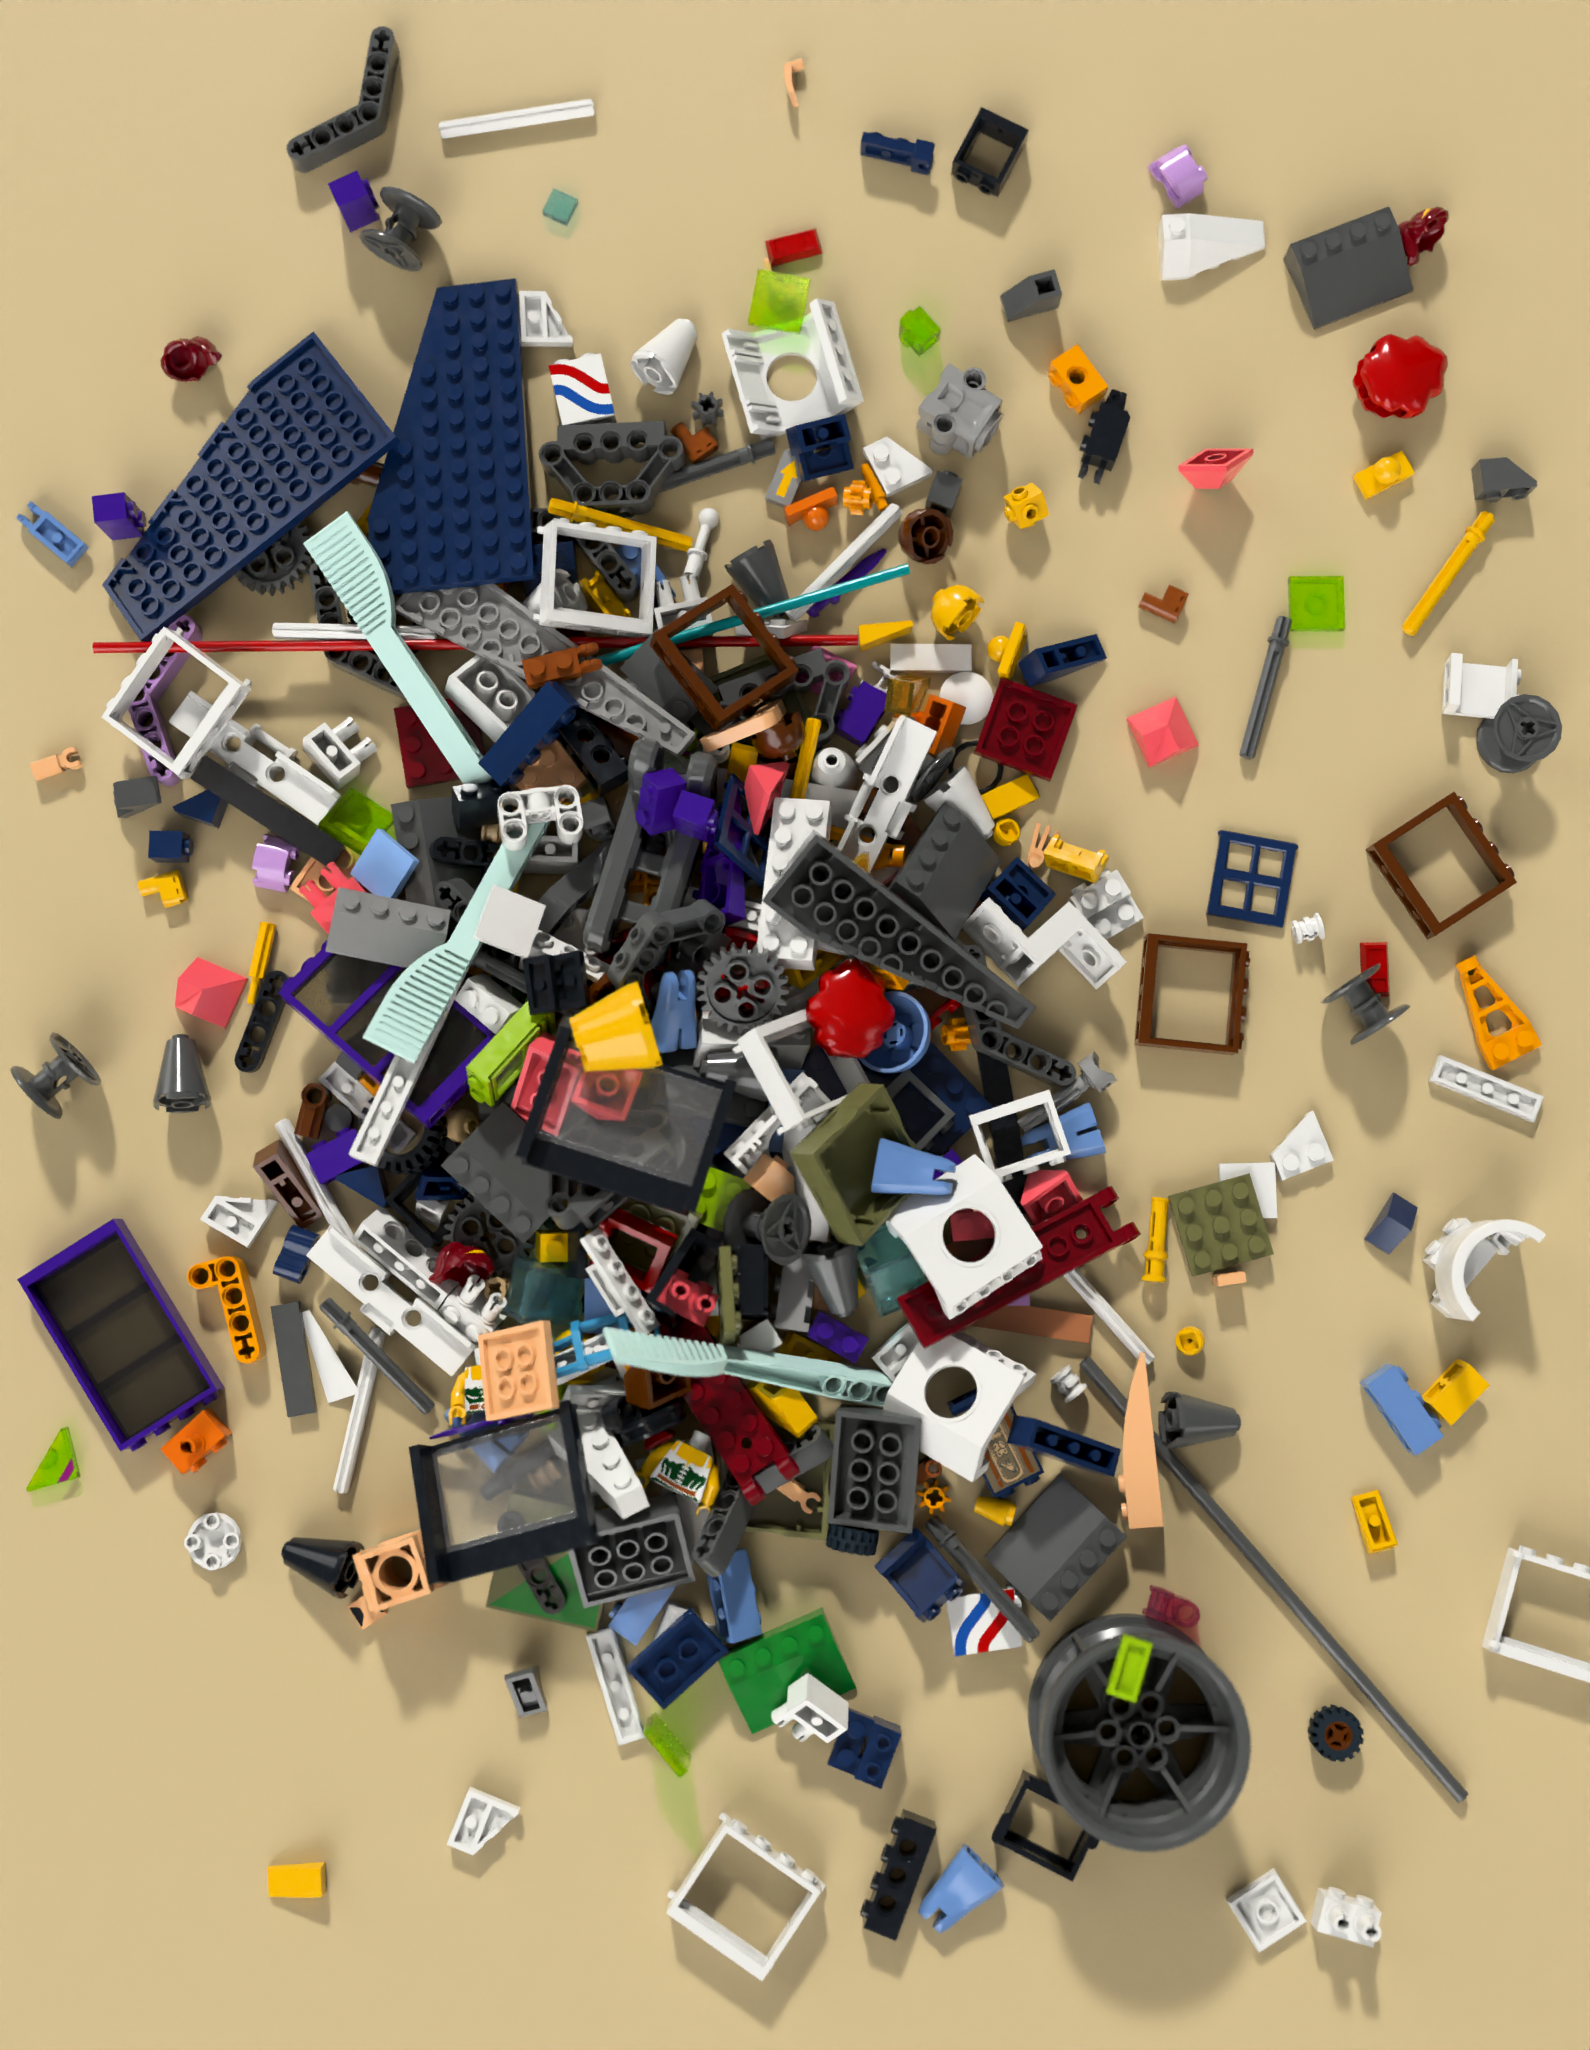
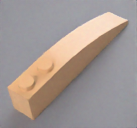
(1140, 1468)

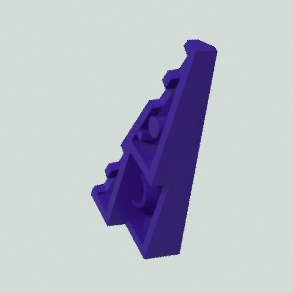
(722, 878)

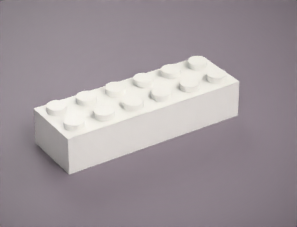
(790, 827)

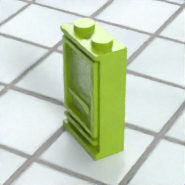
(505, 1054)

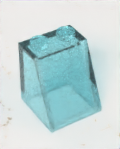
(888, 1269)
(543, 1292)

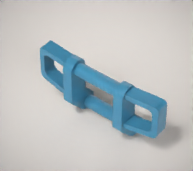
(576, 1339)

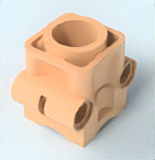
(381, 1584)

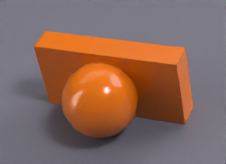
(812, 509)

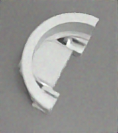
(1464, 1253)

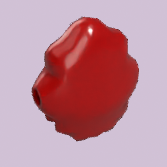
(1400, 376)
(850, 1010)

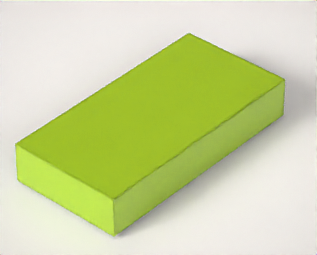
(1129, 1668)

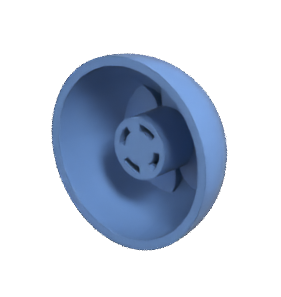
(899, 1051)

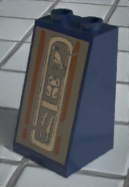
(1008, 1463)

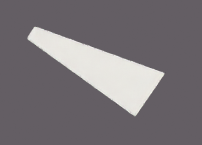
(332, 1372)

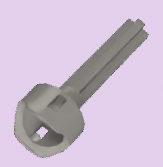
(1090, 1076)

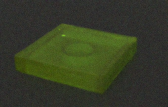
(779, 301)
(1316, 603)
(355, 820)
(667, 1745)

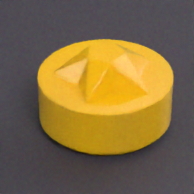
(1006, 832)
(1190, 1340)

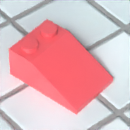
(532, 1074)

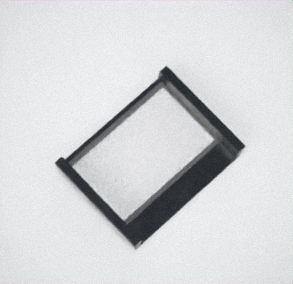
(627, 1129)
(503, 1496)

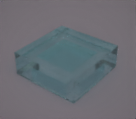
(560, 207)

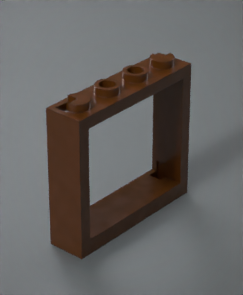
(693, 685)
(1406, 890)
(1238, 988)

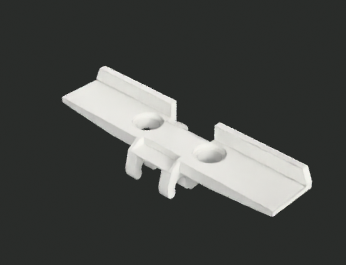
(903, 760)
(297, 788)
(386, 1307)

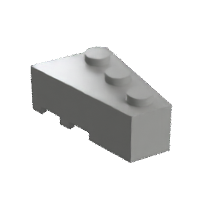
(794, 1297)

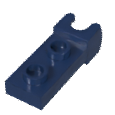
(899, 151)

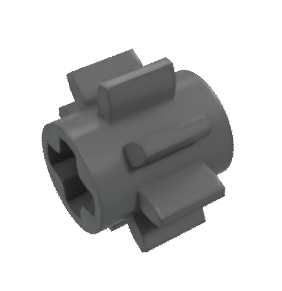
(702, 405)

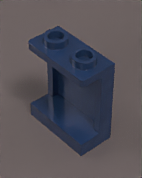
(920, 1575)

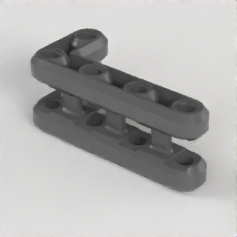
(627, 856)

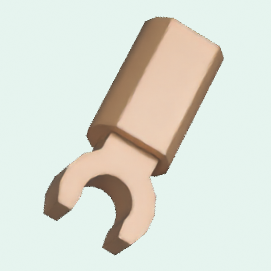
(55, 764)
(796, 1491)

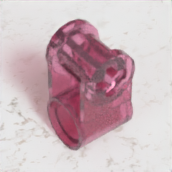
(1166, 1605)

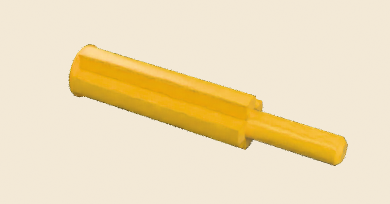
(260, 958)

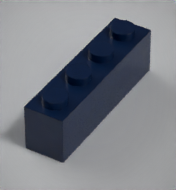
(529, 734)
(1063, 1445)

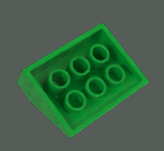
(769, 1663)

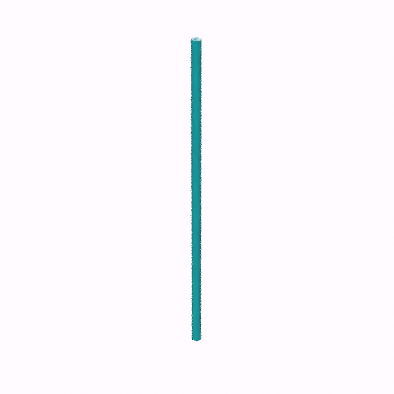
(770, 610)

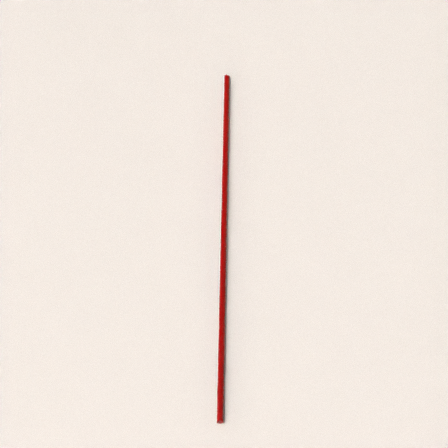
(445, 644)

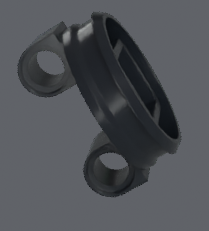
(633, 1426)

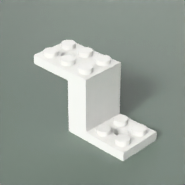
(1064, 932)

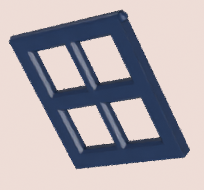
(729, 814)
(1222, 873)

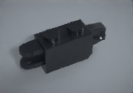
(1106, 435)

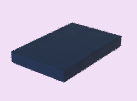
(677, 1658)

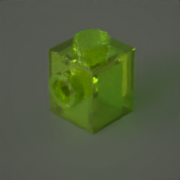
(918, 331)

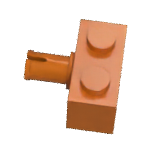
(942, 717)
(197, 1441)

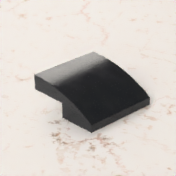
(556, 983)

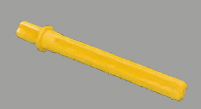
(602, 520)
(1473, 536)
(805, 759)

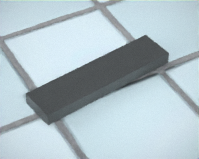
(293, 1359)

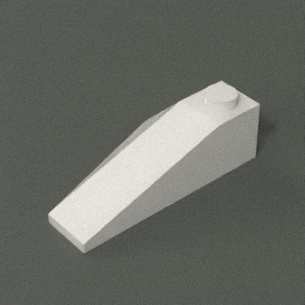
(1201, 242)
(819, 1224)

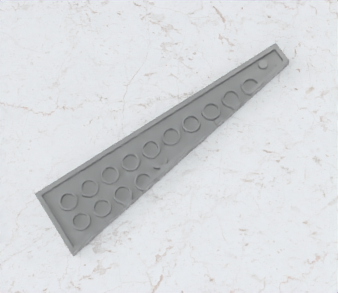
(504, 632)

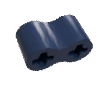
(292, 1260)

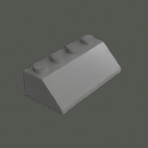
(384, 928)

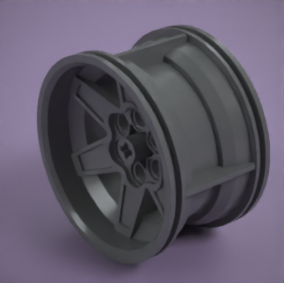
(1187, 1805)

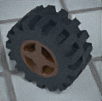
(852, 1539)
(1343, 1740)

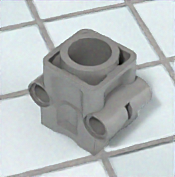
(960, 413)

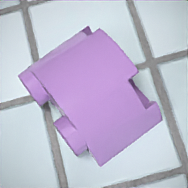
(1179, 175)
(273, 863)

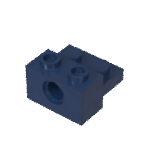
(816, 435)
(565, 560)
(1019, 893)
(878, 1753)

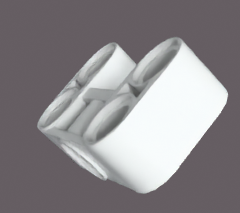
(539, 806)

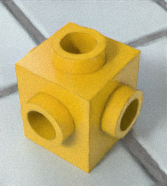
(1025, 506)

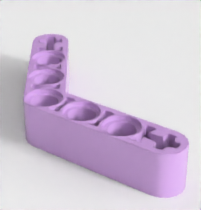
(149, 704)

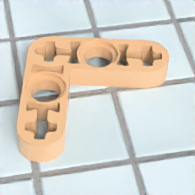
(763, 718)

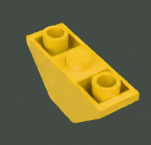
(783, 1406)

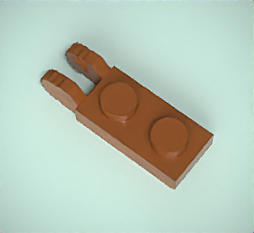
(560, 665)

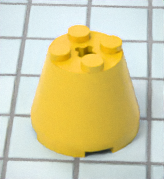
(616, 1033)

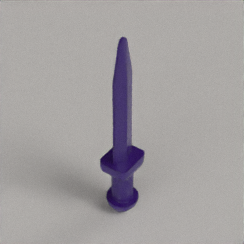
(858, 571)
(475, 1425)

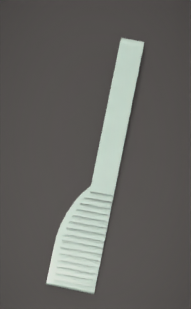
(366, 592)
(429, 983)
(762, 1366)

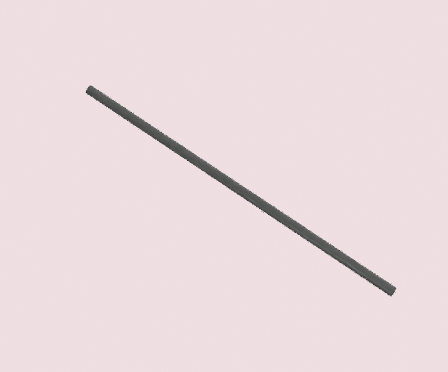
(1285, 1592)

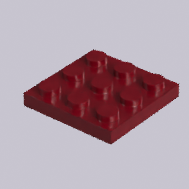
(1025, 729)
(420, 755)

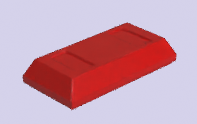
(793, 247)
(1370, 955)
(659, 1438)

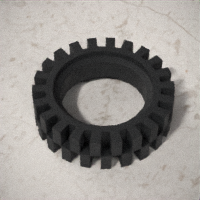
(418, 1155)

